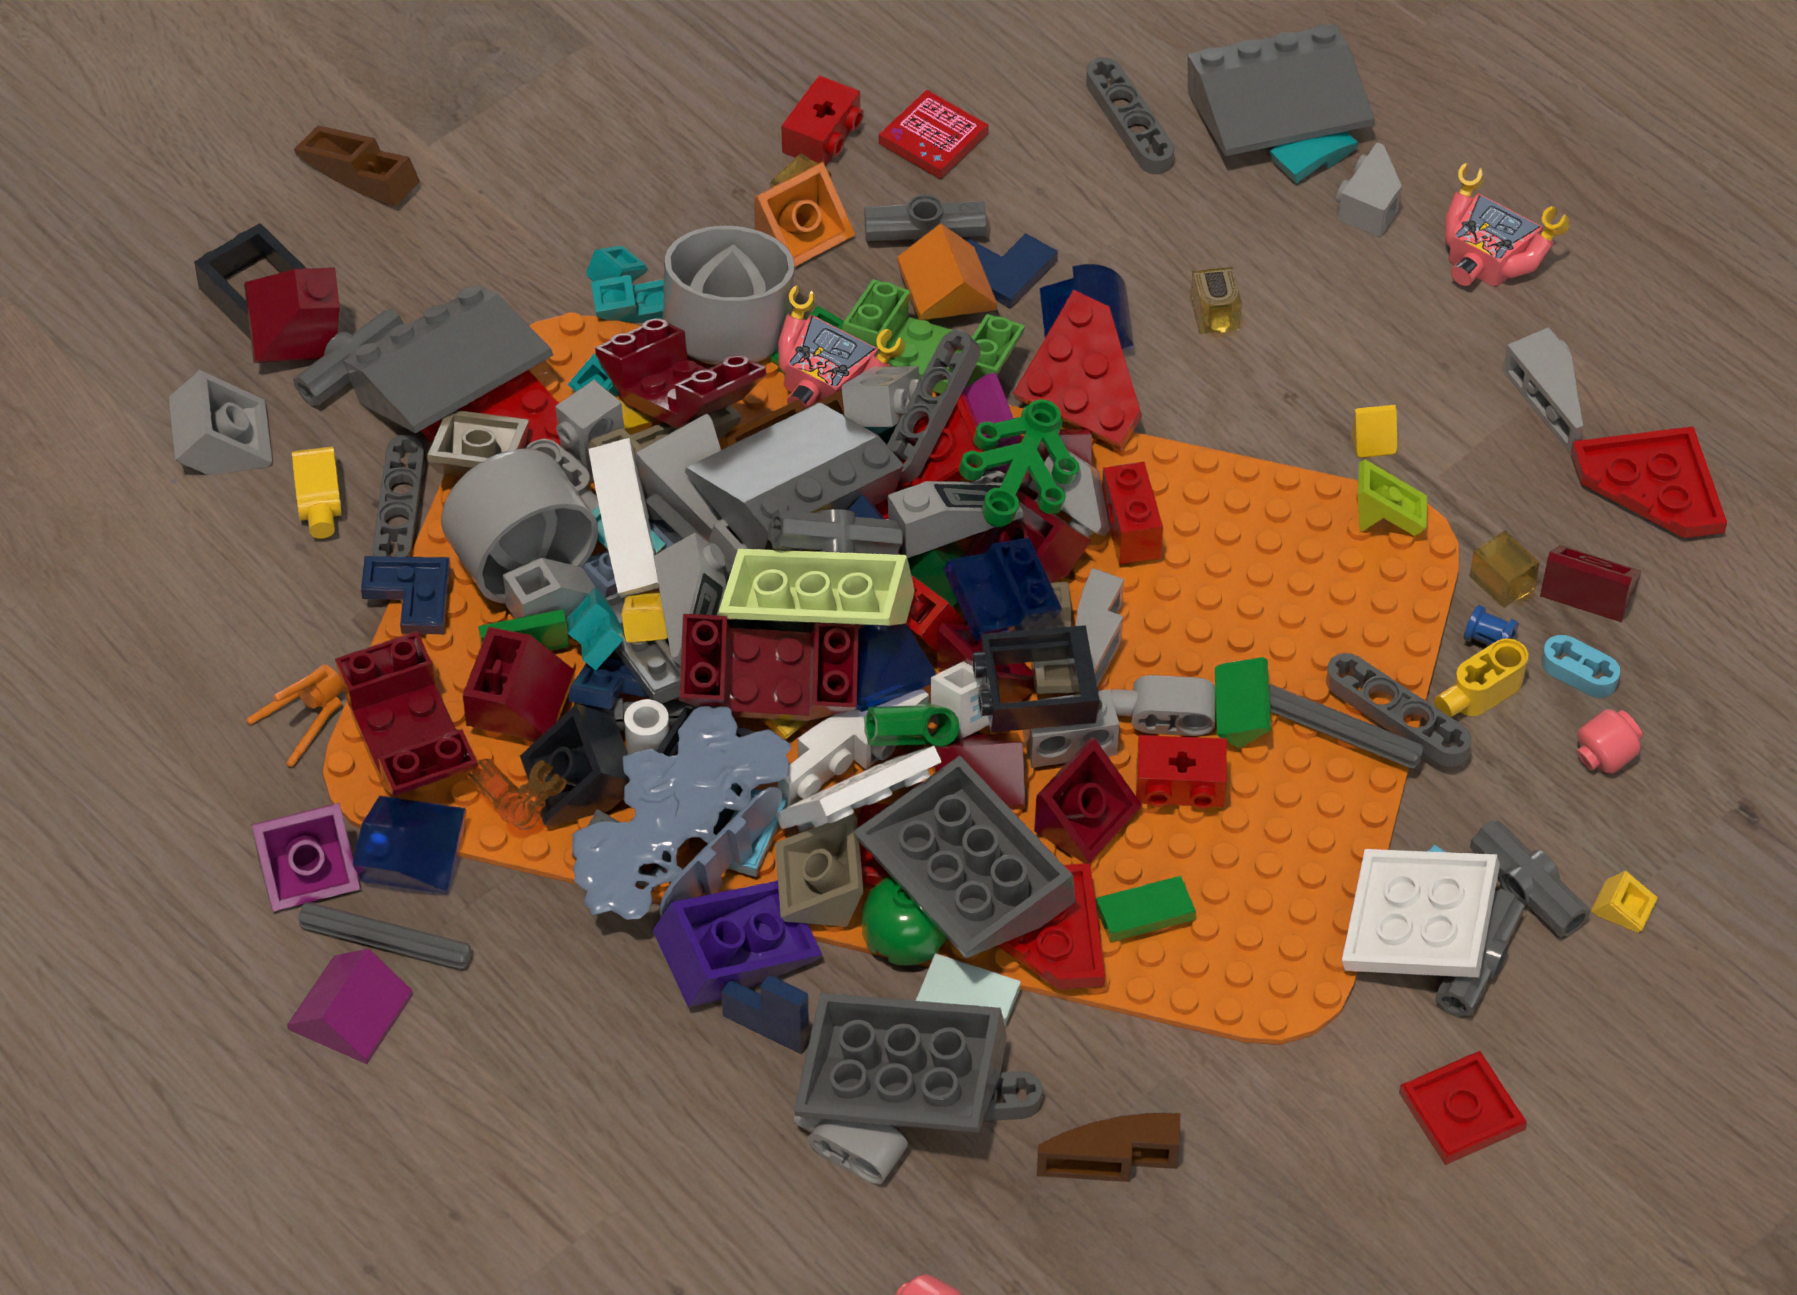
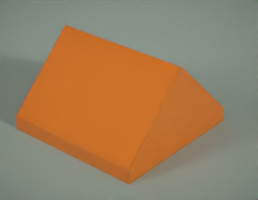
(803, 214)
(945, 276)

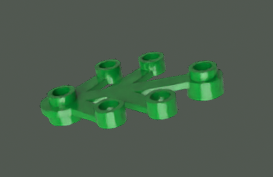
(1039, 422)

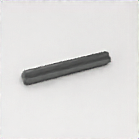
(1345, 727)
(384, 935)

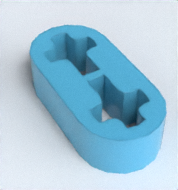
(1580, 666)

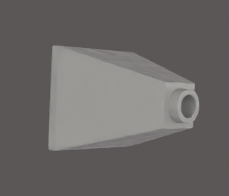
(664, 466)

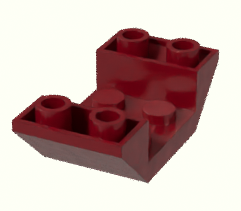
(658, 379)
(769, 670)
(403, 715)

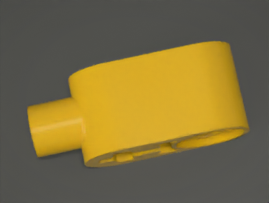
(317, 489)
(1485, 679)

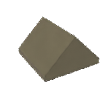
(473, 437)
(820, 874)

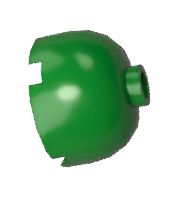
(898, 926)

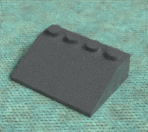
(1278, 89)
(444, 359)
(795, 465)
(968, 860)
(901, 1062)

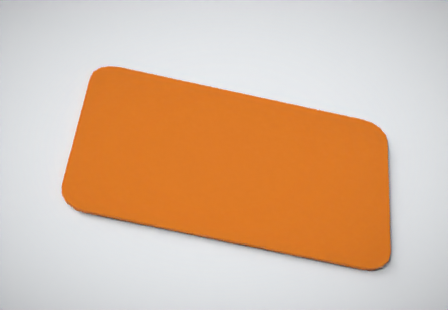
(1247, 570)

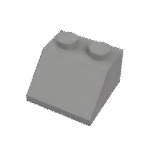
(219, 426)

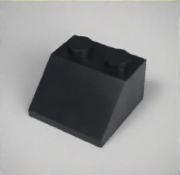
(588, 754)

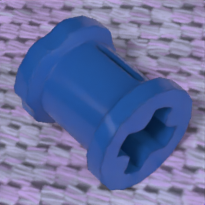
(1489, 628)

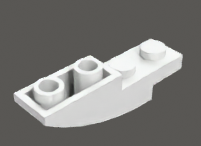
(833, 746)

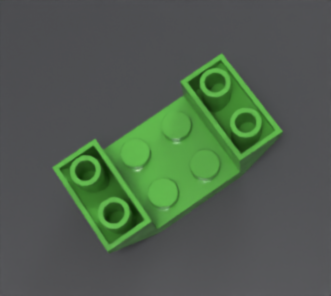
(887, 307)

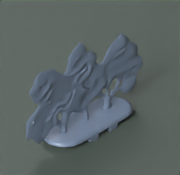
(679, 801)

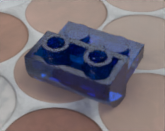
(1097, 283)
(1003, 589)

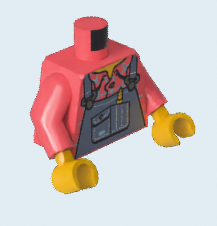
(1493, 240)
(822, 357)

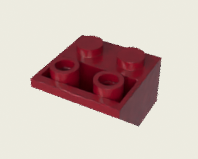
(516, 685)

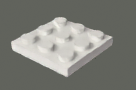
(859, 790)
(1421, 913)

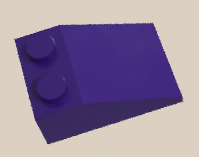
(731, 938)

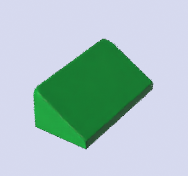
(1242, 700)

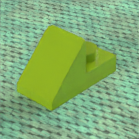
(1389, 498)

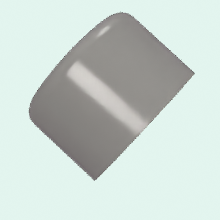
(728, 292)
(514, 513)

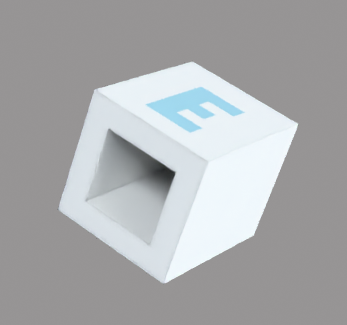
(959, 692)

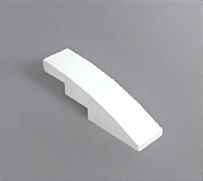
(624, 517)

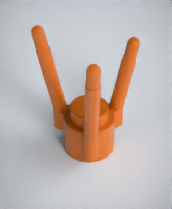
(315, 690)

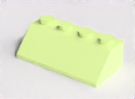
(818, 587)

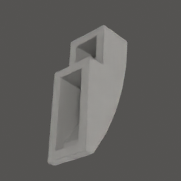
(1099, 612)

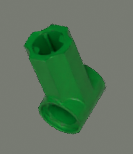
(909, 725)

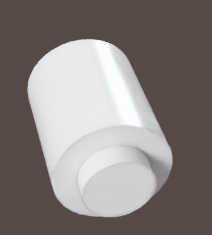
(645, 725)

